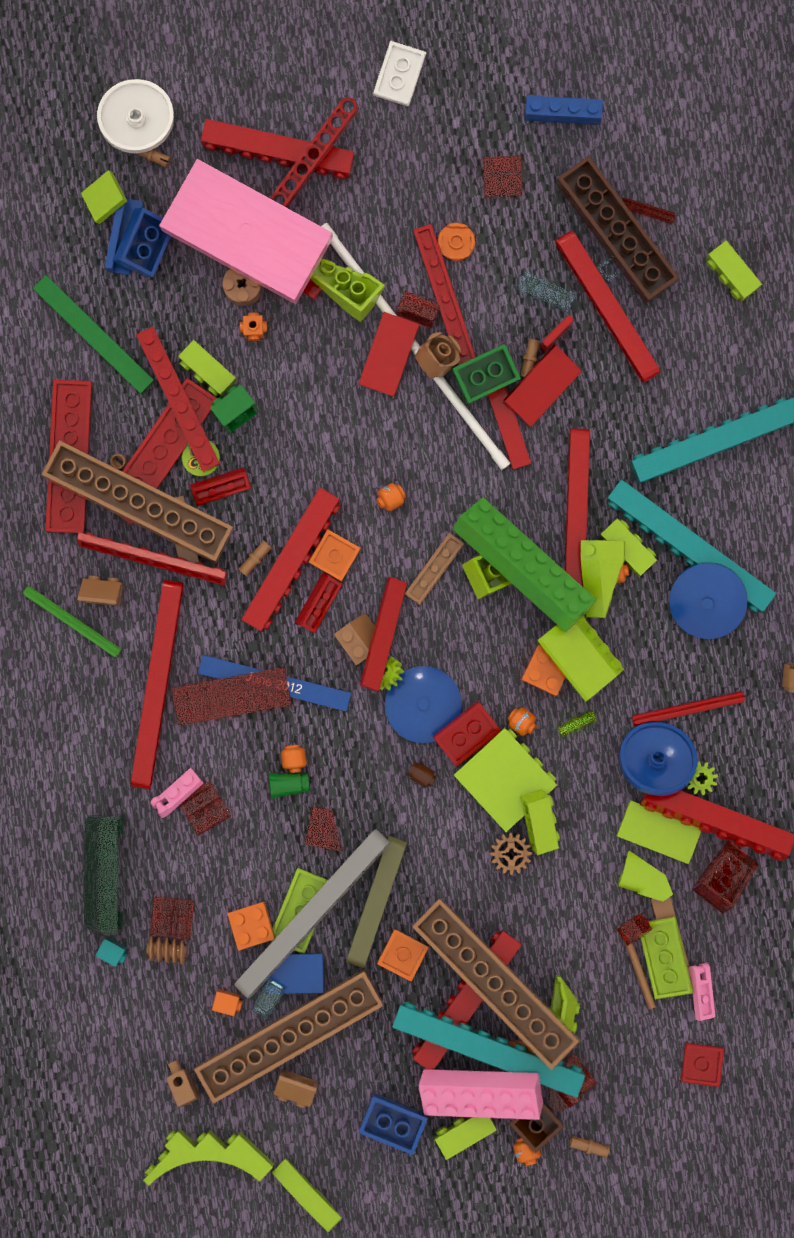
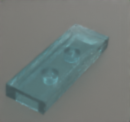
(546, 291)

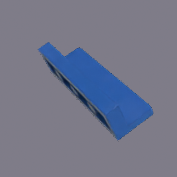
(120, 223)

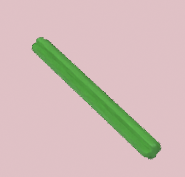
(71, 621)

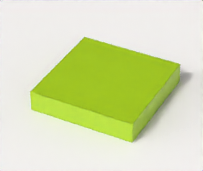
(104, 197)

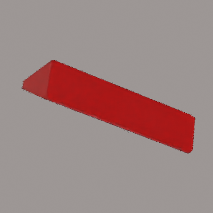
(220, 486)
(318, 602)

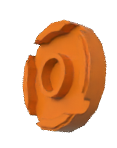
(456, 247)

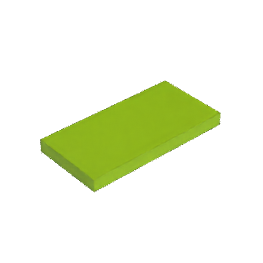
(658, 833)
(301, 891)
(666, 959)

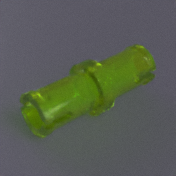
(577, 723)

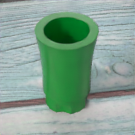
(288, 784)

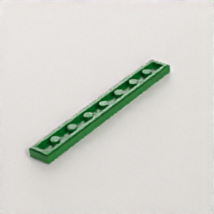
(93, 334)

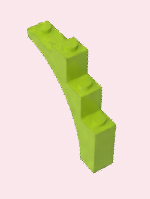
(183, 1150)

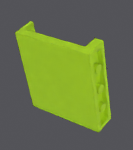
(502, 775)

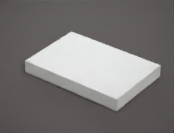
(399, 73)

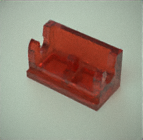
(418, 309)

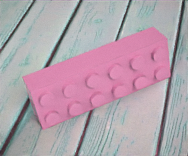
(481, 1094)

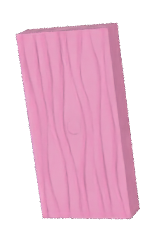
(246, 231)

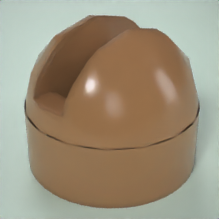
(116, 464)

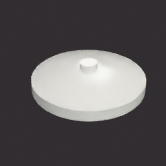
(135, 116)

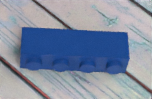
(563, 110)

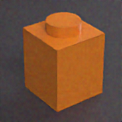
(227, 1002)

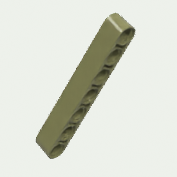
(376, 902)

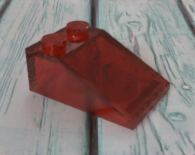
(725, 877)

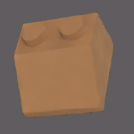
(101, 592)
(356, 638)
(295, 1088)

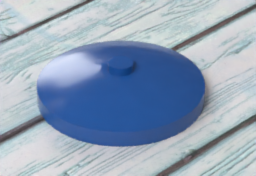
(708, 600)
(422, 703)
(658, 758)

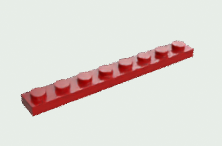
(443, 290)
(178, 399)
(145, 556)

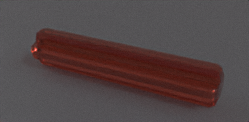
(648, 210)

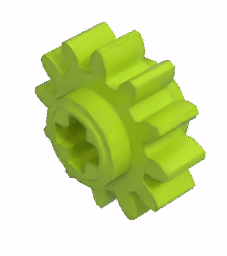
(391, 673)
(706, 783)

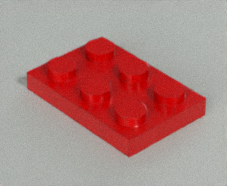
(467, 733)

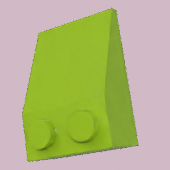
(484, 577)

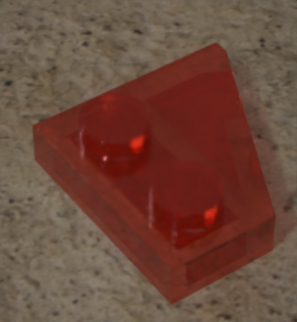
(322, 830)

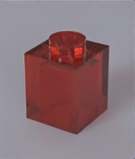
(634, 929)

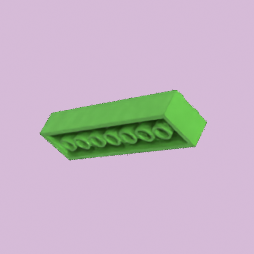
(524, 564)

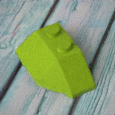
(564, 1003)

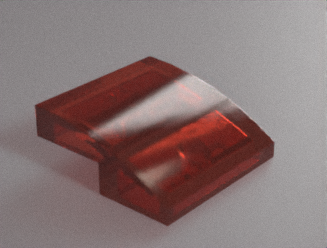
(502, 176)
(205, 808)
(171, 917)

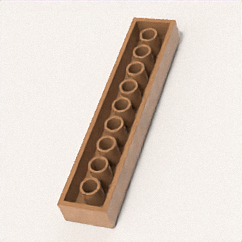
(137, 502)
(496, 984)
(288, 1036)

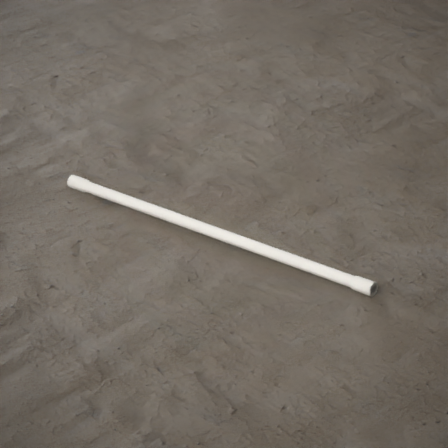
(496, 454)

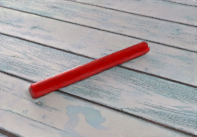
(688, 708)

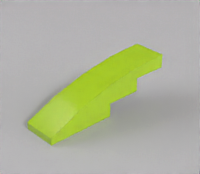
(307, 1196)

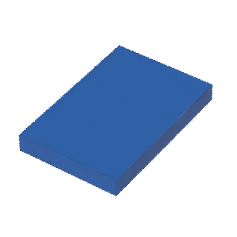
(301, 973)

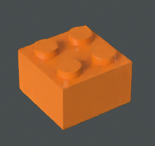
(543, 672)

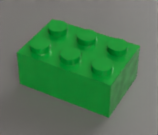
(485, 373)
(234, 408)

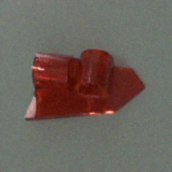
(560, 1101)

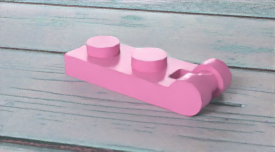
(177, 793)
(702, 992)

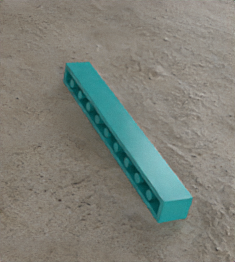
(713, 440)
(683, 540)
(486, 1048)

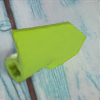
(644, 879)

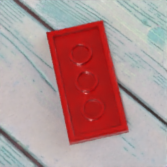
(389, 354)
(542, 385)

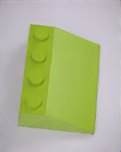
(582, 657)

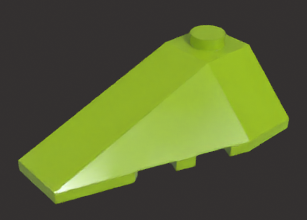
(349, 289)
(600, 572)

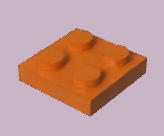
(334, 555)
(251, 926)
(403, 955)

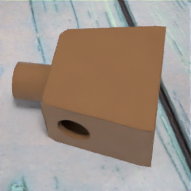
(188, 1090)

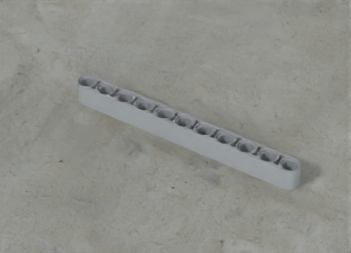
(312, 914)

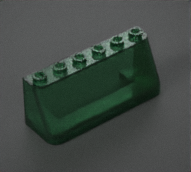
(101, 873)

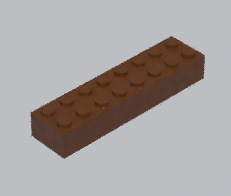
(617, 230)

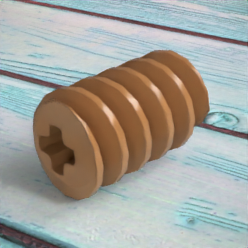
(166, 950)

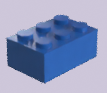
(142, 243)
(393, 1123)

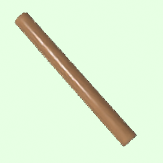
(640, 975)

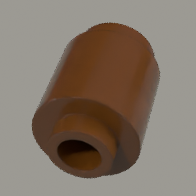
(421, 774)

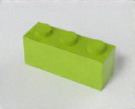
(733, 271)
(206, 369)
(636, 554)
(540, 822)
(463, 1134)

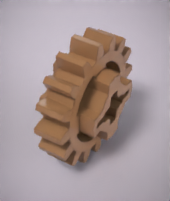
(511, 862)

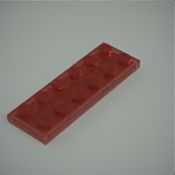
(231, 696)

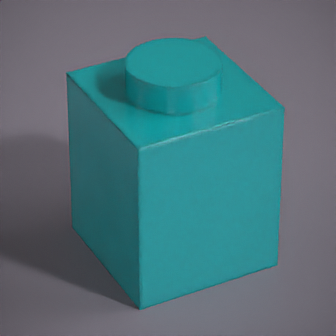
(112, 952)

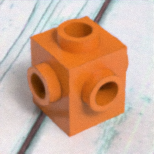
(256, 333)

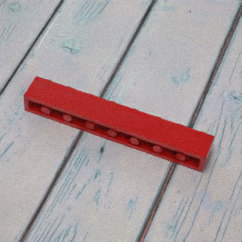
(273, 148)
(291, 559)
(722, 822)
(464, 1003)

